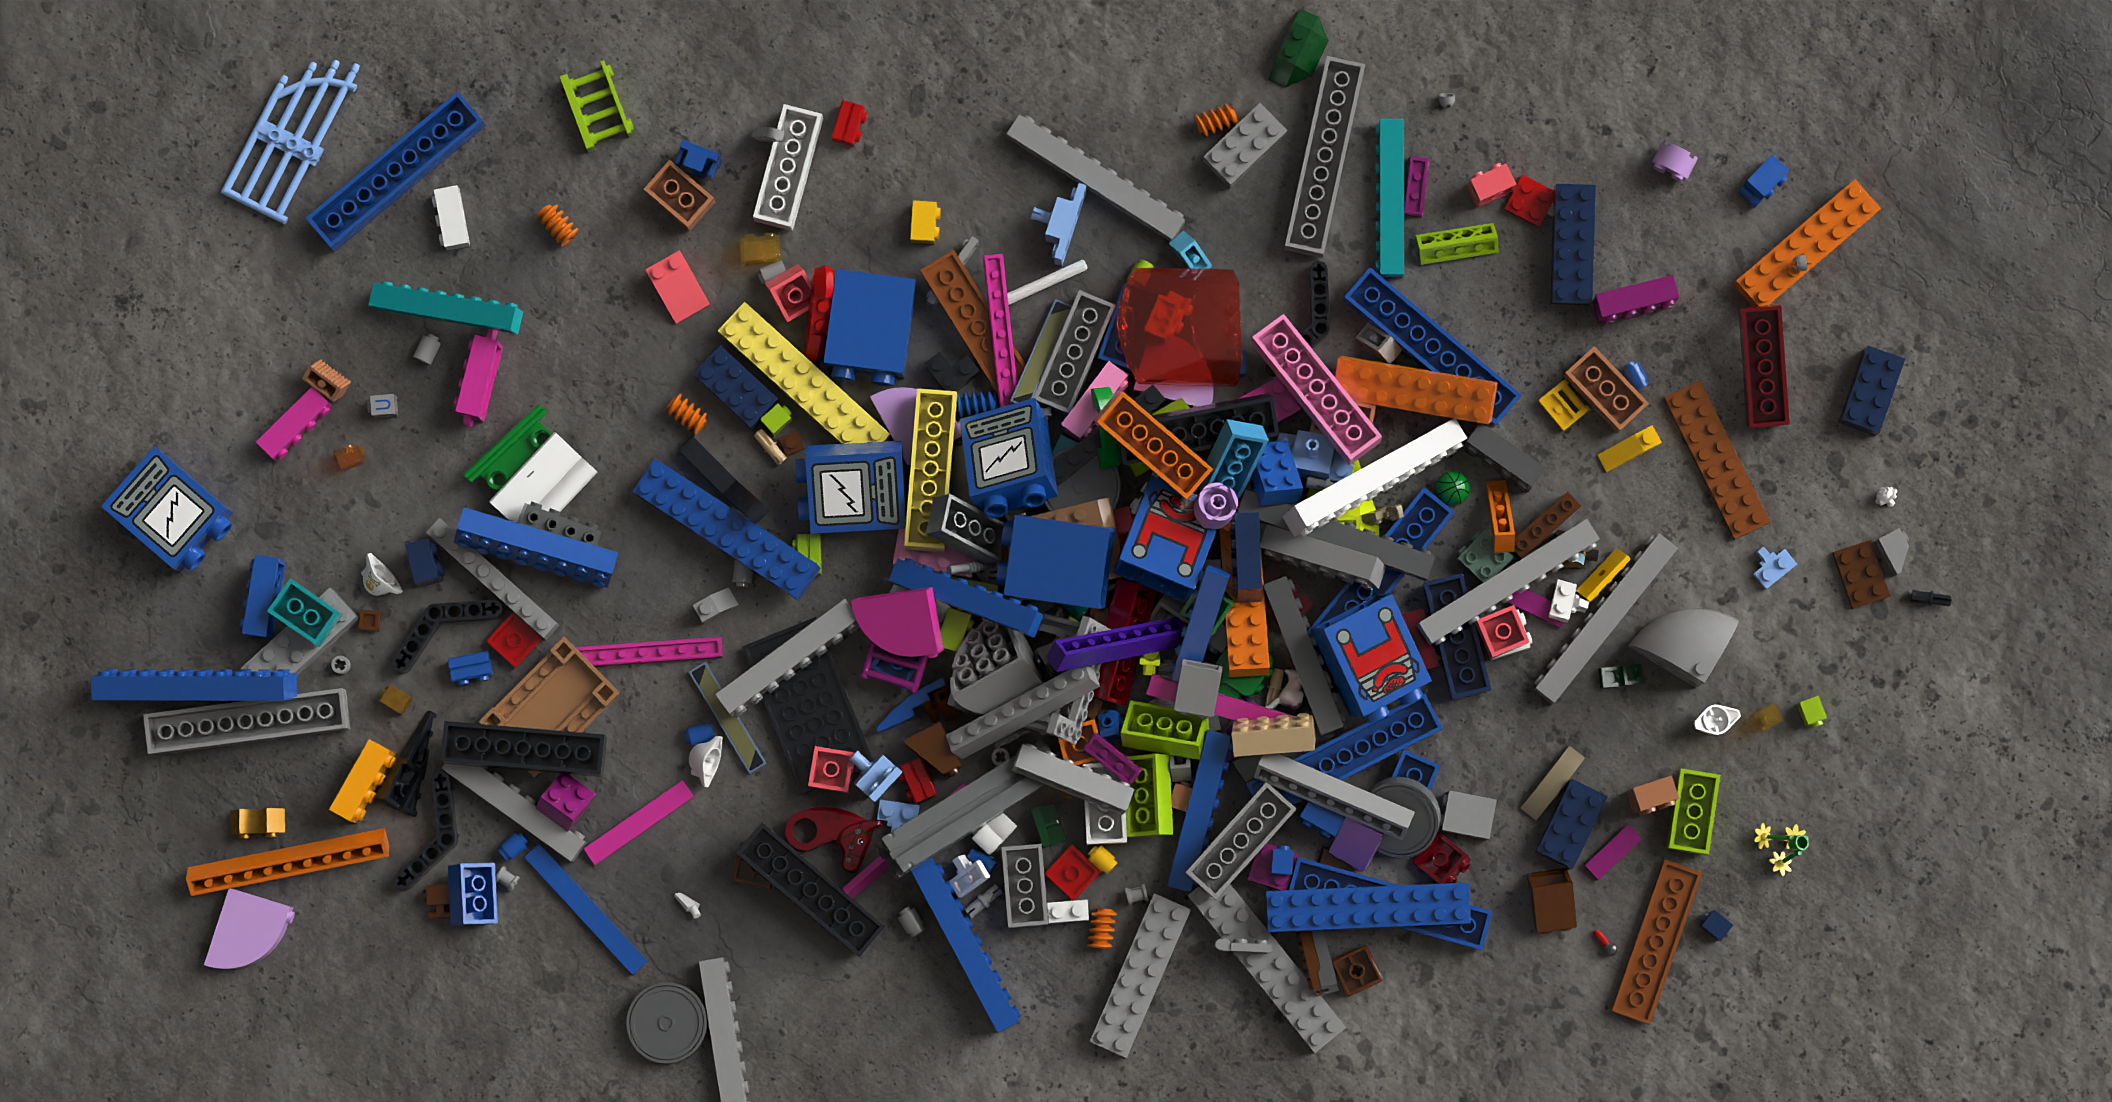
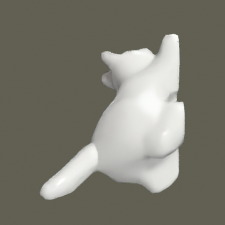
(1292, 693)

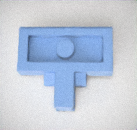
(1773, 566)
(896, 813)

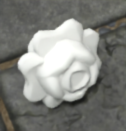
(1886, 496)

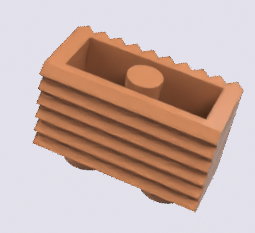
(326, 380)

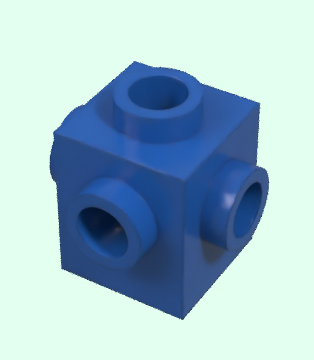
(1110, 725)

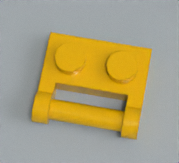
(1559, 409)

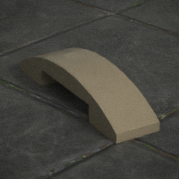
(1552, 783)

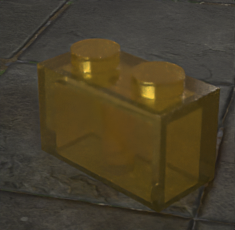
(760, 249)

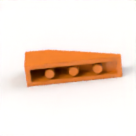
(1500, 516)

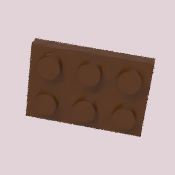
(1861, 574)

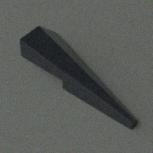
(404, 780)

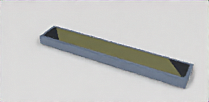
(1041, 352)
(731, 725)

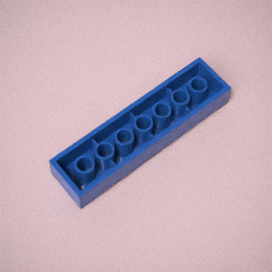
(535, 548)

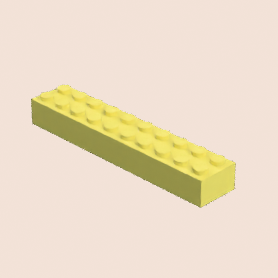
(800, 379)

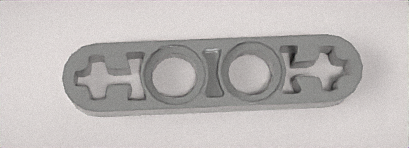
(767, 134)

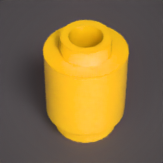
(1102, 859)

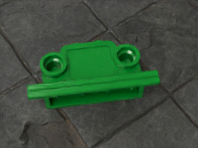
(511, 451)
(1242, 686)

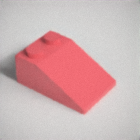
(677, 287)

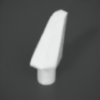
(688, 904)

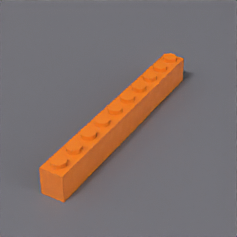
(287, 862)

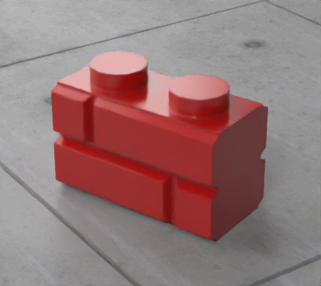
(848, 123)
(918, 781)

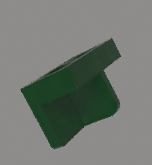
(1048, 825)

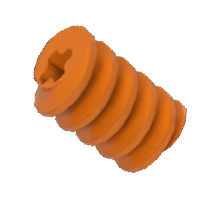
(1217, 119)
(557, 224)
(687, 414)
(1102, 928)

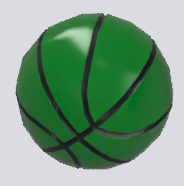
(1452, 488)

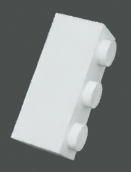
(451, 218)

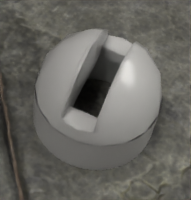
(1446, 99)
(1801, 263)

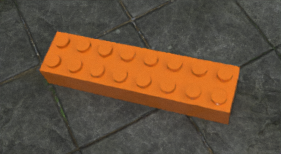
(1814, 239)
(1417, 389)
(1244, 624)

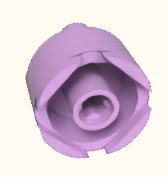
(1674, 160)
(1215, 506)

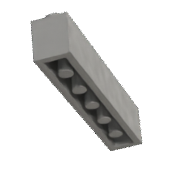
(1072, 779)

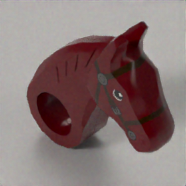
(833, 824)

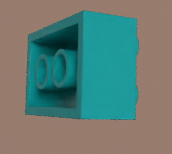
(304, 612)

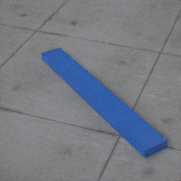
(586, 909)

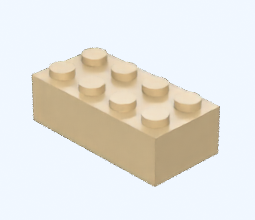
(1273, 735)

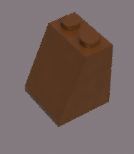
(934, 748)
(1552, 900)

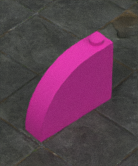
(901, 622)

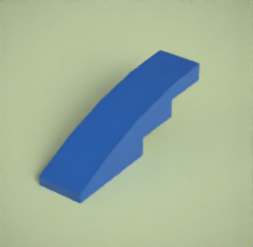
(904, 711)

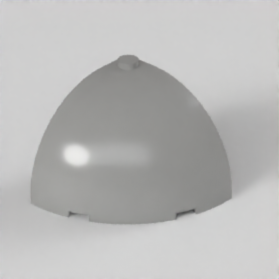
(1686, 642)
(993, 668)

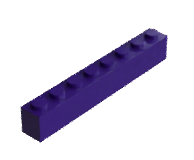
(1115, 644)

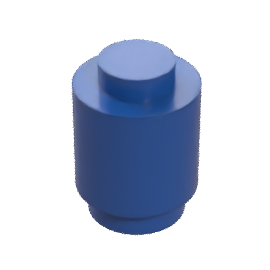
(1635, 375)
(699, 733)
(513, 846)

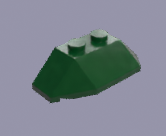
(1300, 50)

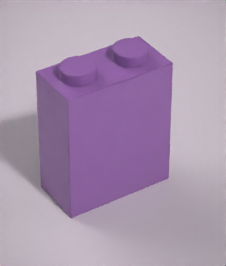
(1356, 844)

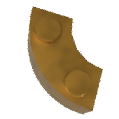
(257, 821)

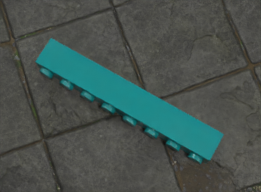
(1390, 198)
(446, 308)

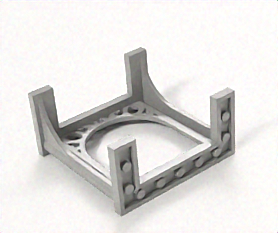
(1057, 725)

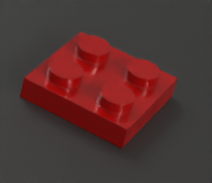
(1530, 201)
(514, 639)
(1072, 872)

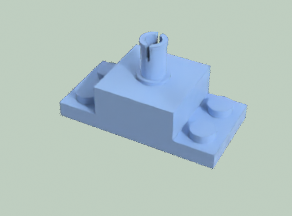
(1061, 222)
(1316, 456)
(875, 775)

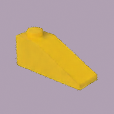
(1629, 448)

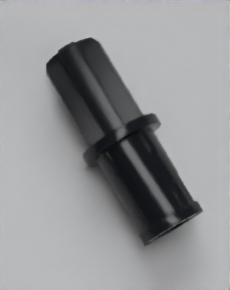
(1930, 598)

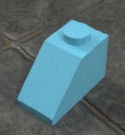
(1189, 252)

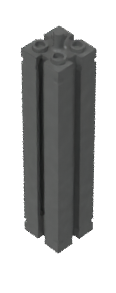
(957, 816)

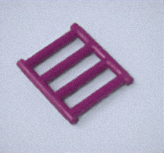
(873, 653)

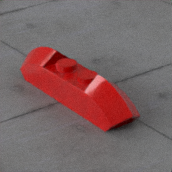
(819, 312)

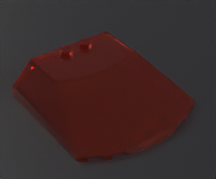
(1181, 326)

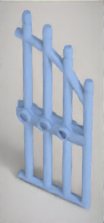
(286, 141)

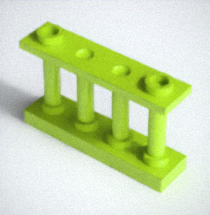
(583, 120)

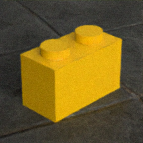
(924, 222)

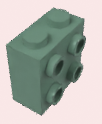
(1480, 557)

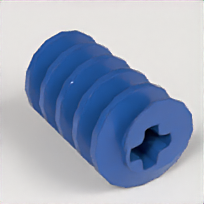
(975, 403)

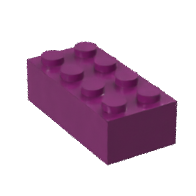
(1635, 299)

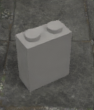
(1198, 688)
(1467, 815)

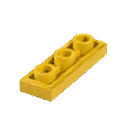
(1603, 575)

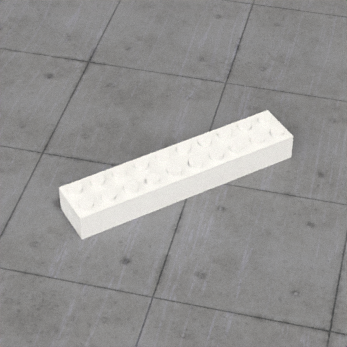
(1375, 478)

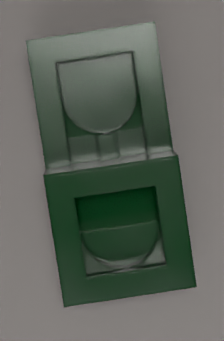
(1620, 676)

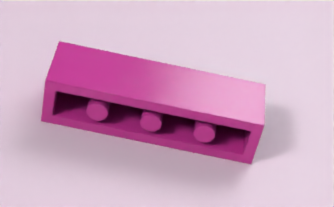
(293, 424)

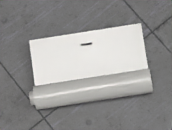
(548, 478)

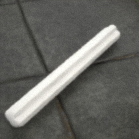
(1046, 281)

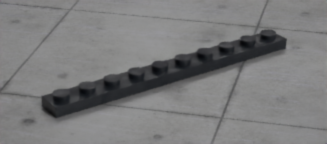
(1088, 447)

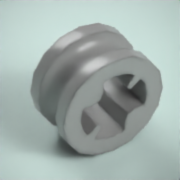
(338, 670)
(994, 757)

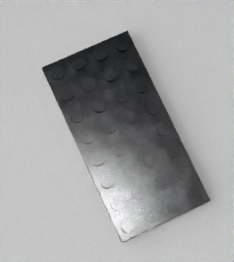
(809, 708)

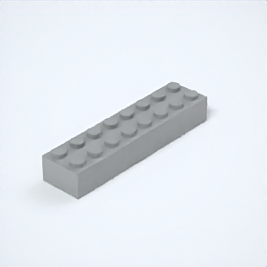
(788, 658)
(1140, 975)

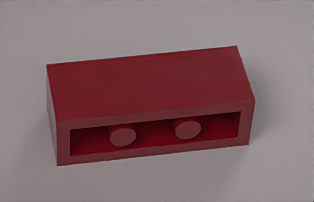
(1427, 652)

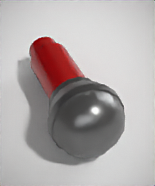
(1610, 948)

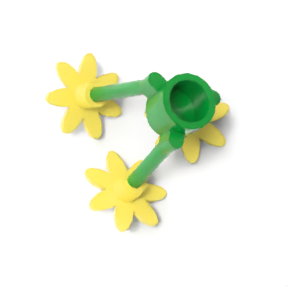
(1796, 841)

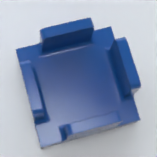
(698, 160)

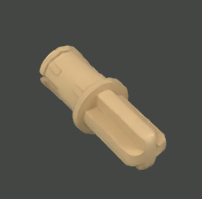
(770, 447)
(1275, 686)

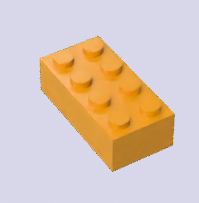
(362, 781)

